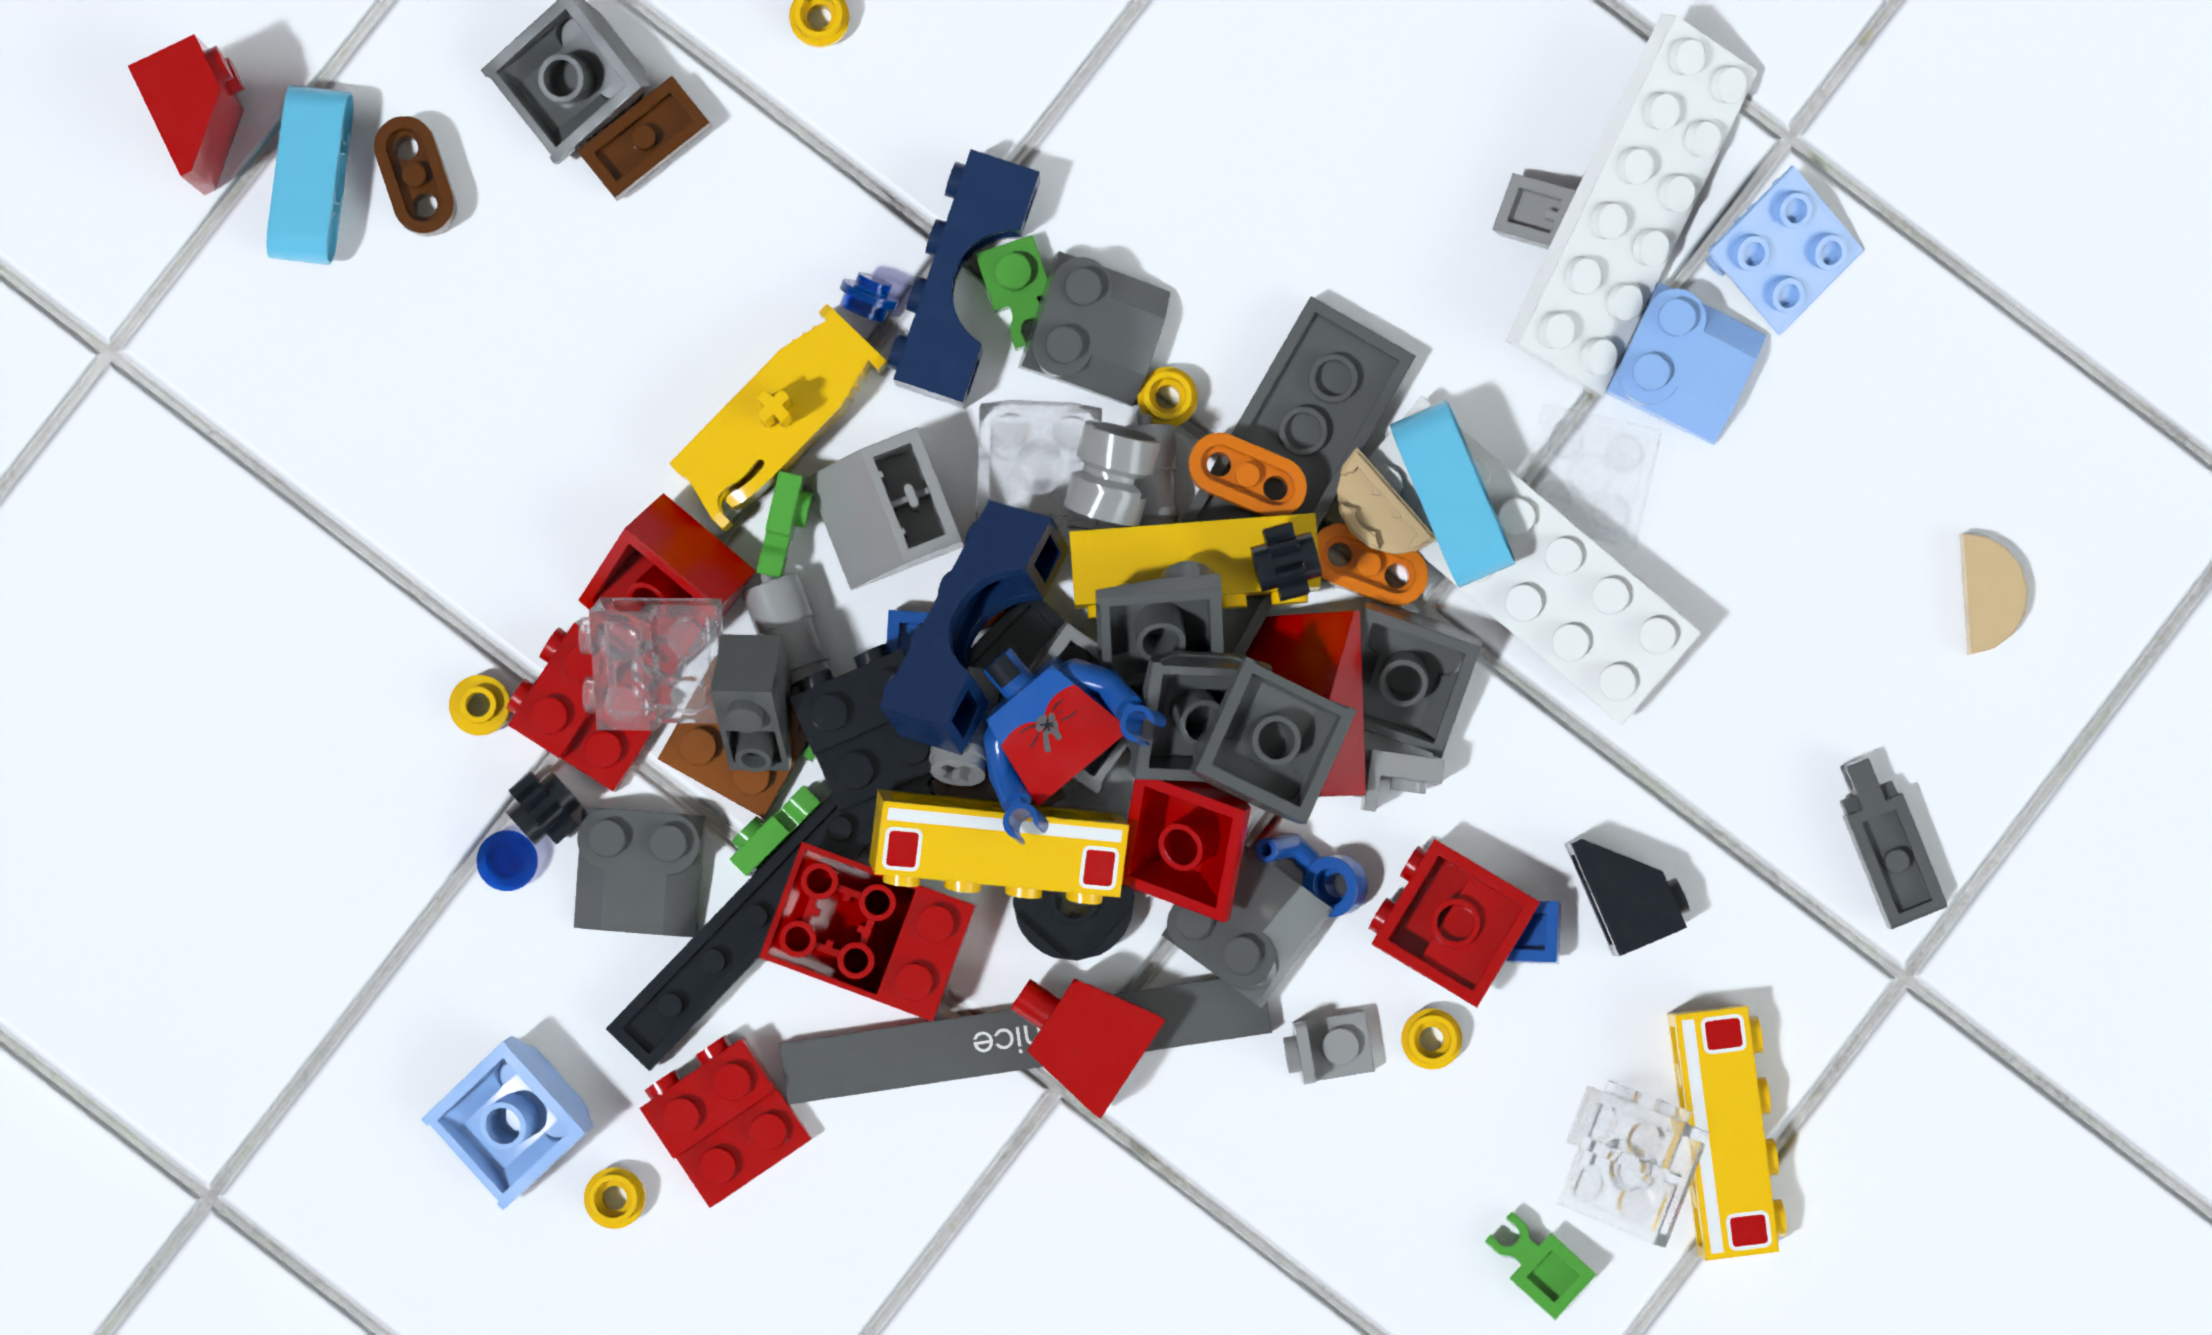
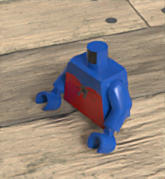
(1053, 729)

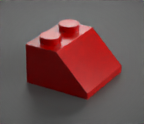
(193, 106)
(668, 557)
(1186, 844)

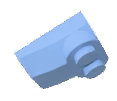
(1686, 363)
(511, 1119)

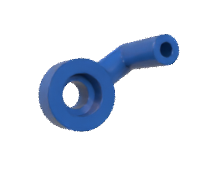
(1319, 871)

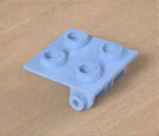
(1784, 250)

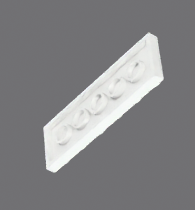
(1631, 204)
(1563, 592)

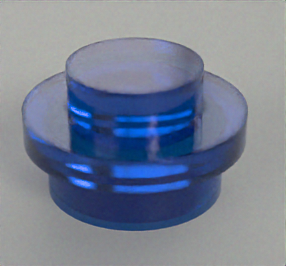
(868, 296)
(507, 860)

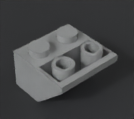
(884, 509)

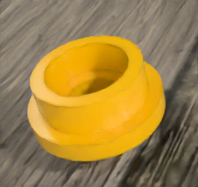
(819, 37)
(1174, 379)
(497, 713)
(1450, 1044)
(595, 1201)

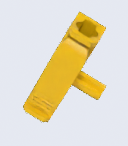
(777, 416)

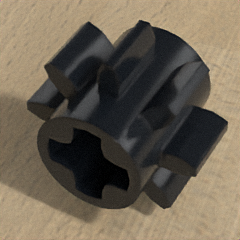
(1286, 561)
(543, 807)

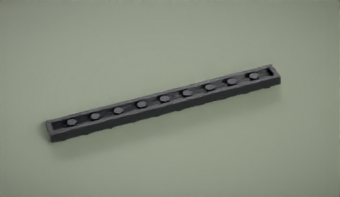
(738, 931)

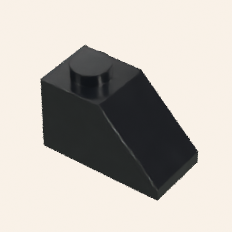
(1628, 897)

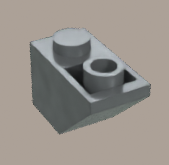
(753, 702)

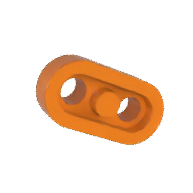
(1248, 472)
(1367, 568)

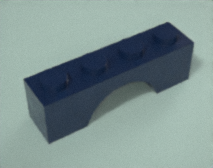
(988, 206)
(1005, 562)

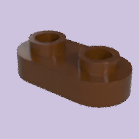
(415, 178)

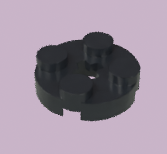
(1074, 935)

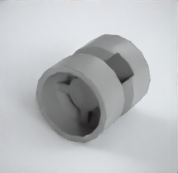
(1112, 473)

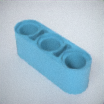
(310, 175)
(1452, 494)

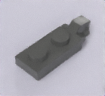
(1889, 847)

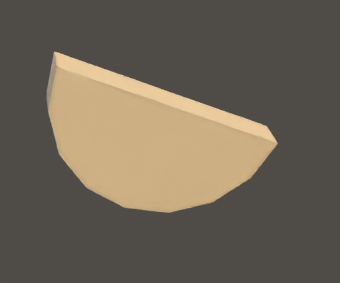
(1377, 511)
(1991, 592)

